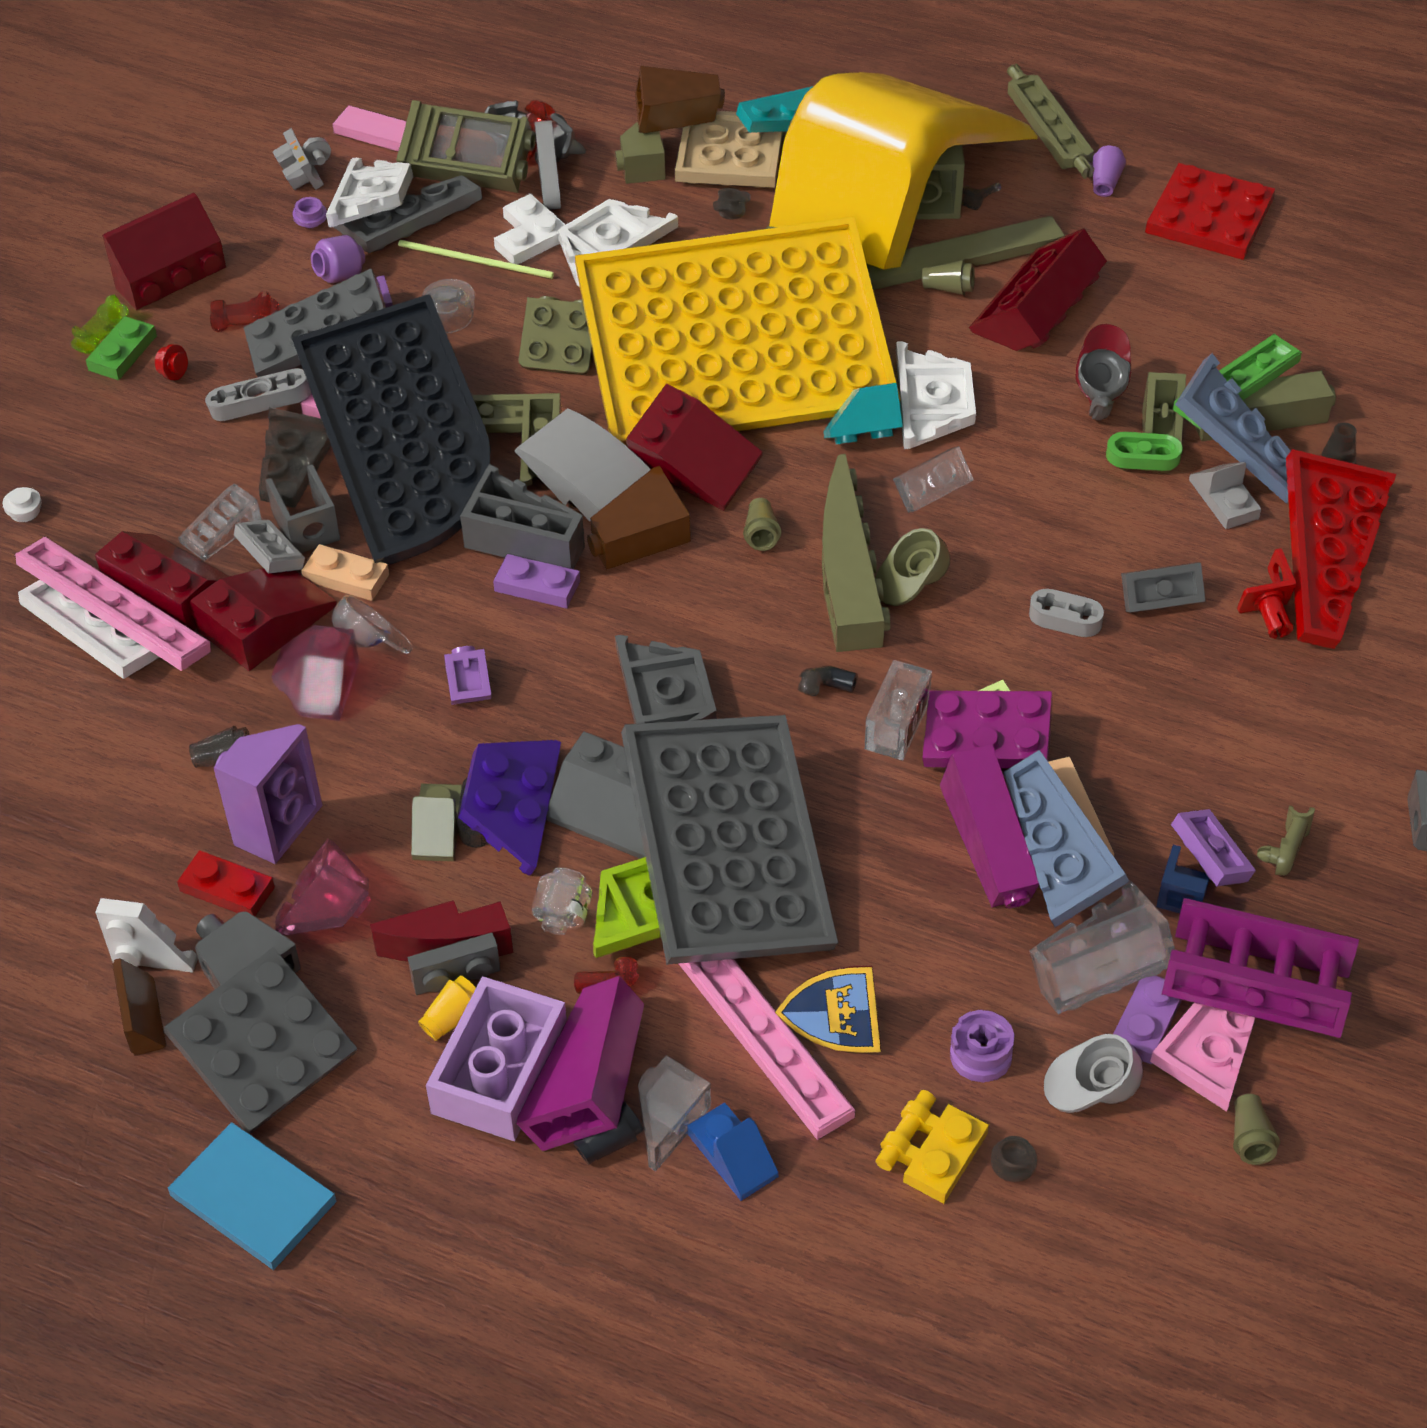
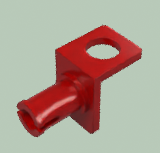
(1272, 597)

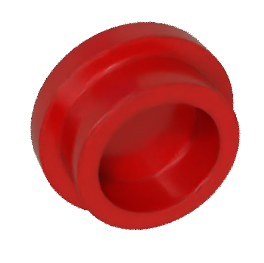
(171, 362)

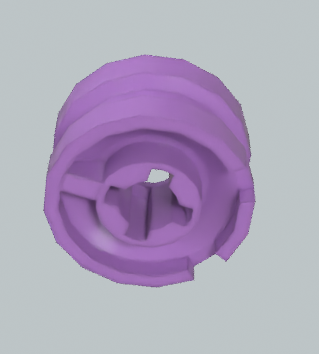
(972, 1059)

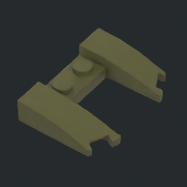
(518, 414)

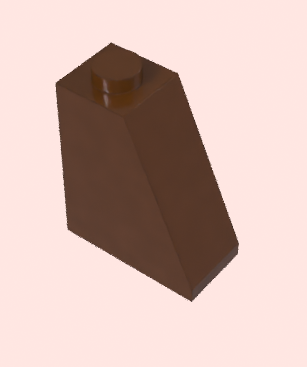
(676, 98)
(639, 522)

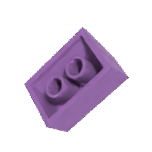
(268, 790)

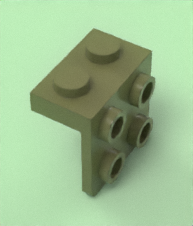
(555, 336)

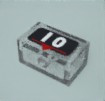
(897, 710)

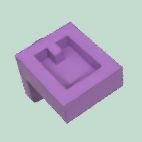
(467, 675)

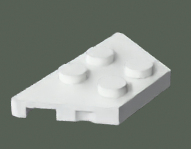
(369, 190)
(612, 227)
(933, 395)

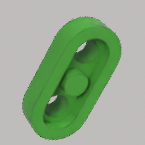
(1144, 451)

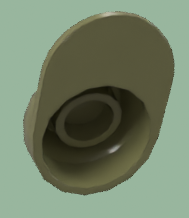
(912, 563)

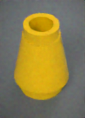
(447, 1008)

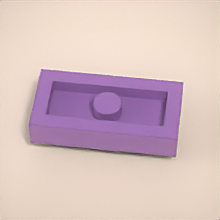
(536, 581)
(1213, 847)
(1147, 1017)

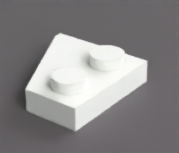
(139, 938)

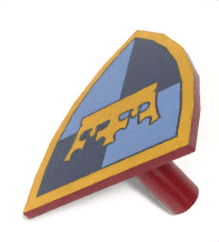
(836, 1010)

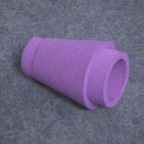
(1108, 166)

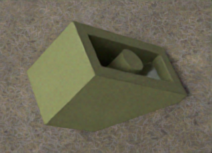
(640, 156)

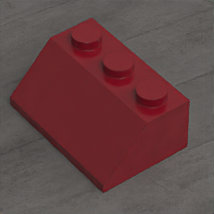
(163, 251)
(157, 572)

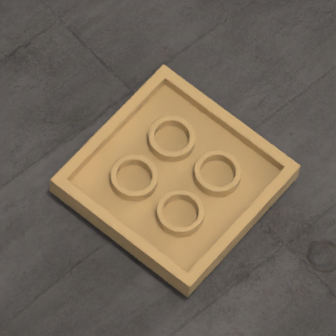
(728, 154)

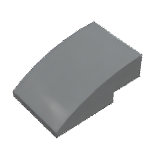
(581, 462)

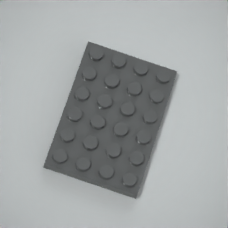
(727, 839)

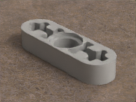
(547, 164)
(239, 400)

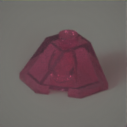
(318, 671)
(325, 893)

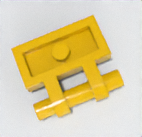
(943, 1155)

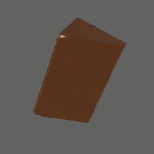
(138, 1008)

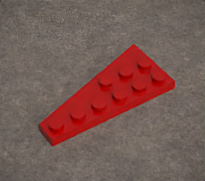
(1332, 533)

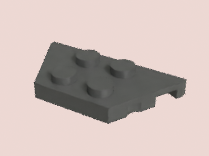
(665, 682)

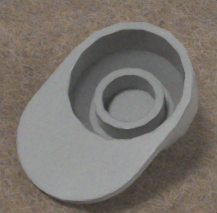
(1094, 1072)

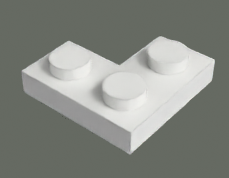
(533, 232)

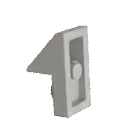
(1226, 495)

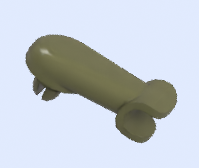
(1297, 827)

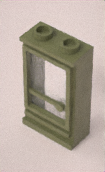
(459, 142)

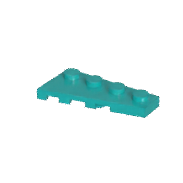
(770, 112)

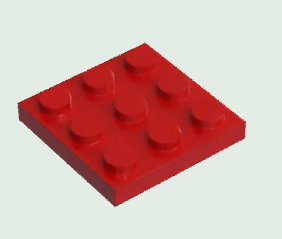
(1210, 211)

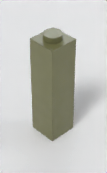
(1291, 402)

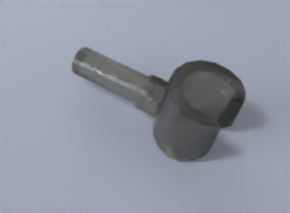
(974, 197)

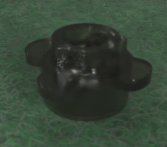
(731, 203)

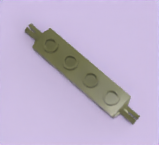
(1050, 121)

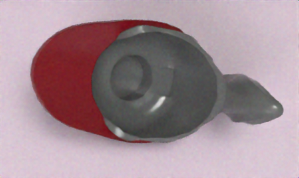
(1104, 368)

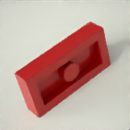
(225, 884)

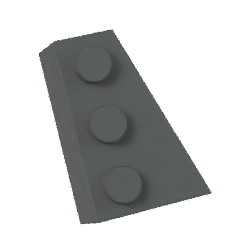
(513, 521)

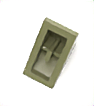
(1158, 404)

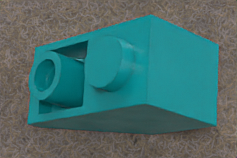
(866, 410)

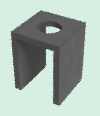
(294, 525)

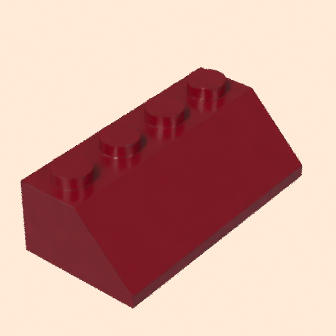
(1041, 292)

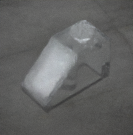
(668, 1103)

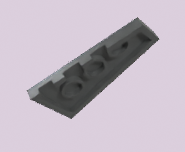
(415, 213)

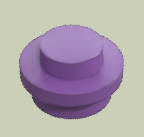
(309, 212)

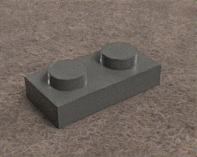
(1163, 587)
(466, 958)

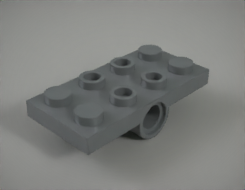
(272, 336)

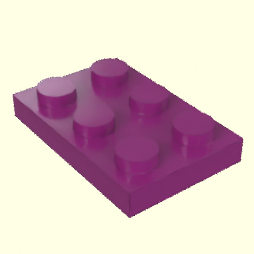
(1010, 720)

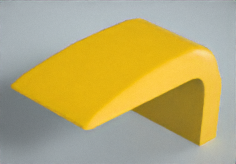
(867, 151)

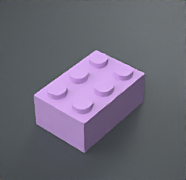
(495, 1057)

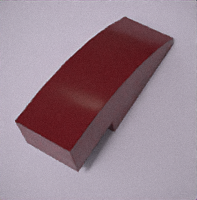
(439, 927)

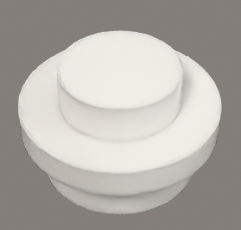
(22, 504)

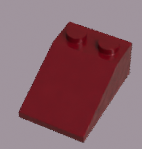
(693, 447)
(258, 612)

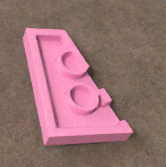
(1206, 1051)

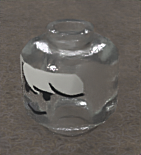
(561, 901)

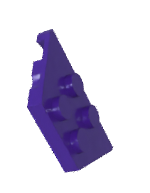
(511, 795)

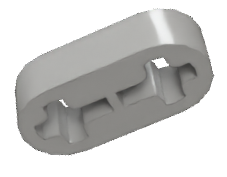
(1066, 612)

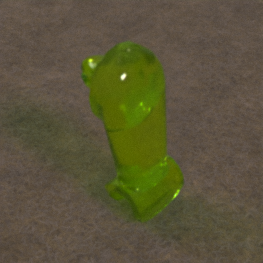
(99, 326)

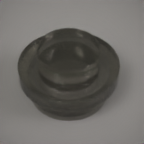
(1014, 1159)

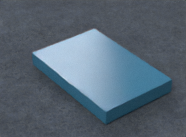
(252, 1195)

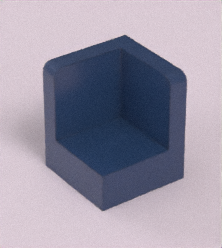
(1180, 883)

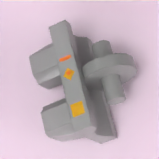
(300, 160)

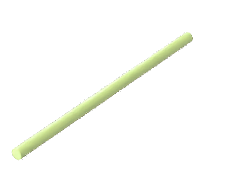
(477, 259)

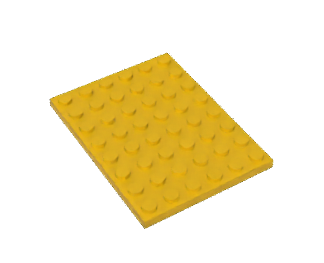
(743, 321)

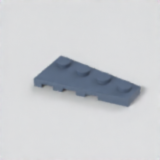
(1225, 417)
(1064, 846)

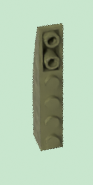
(849, 567)

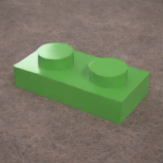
(121, 348)

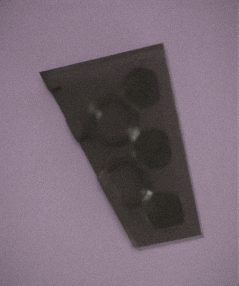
(291, 446)

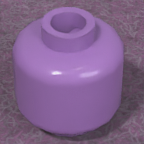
(337, 258)

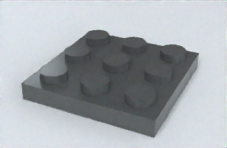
(260, 1040)

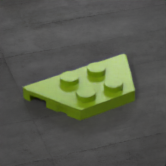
(625, 909)

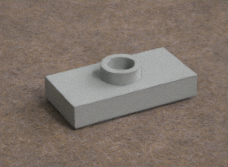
(269, 546)

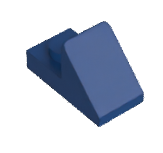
(734, 1150)

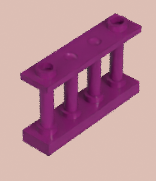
(1254, 991)

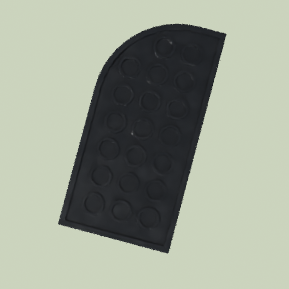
(398, 424)

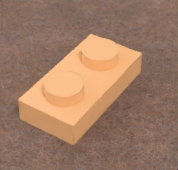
(345, 572)

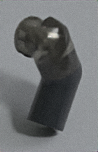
(826, 675)

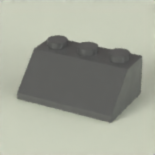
(597, 795)

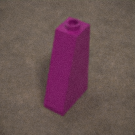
(989, 826)
(587, 1068)

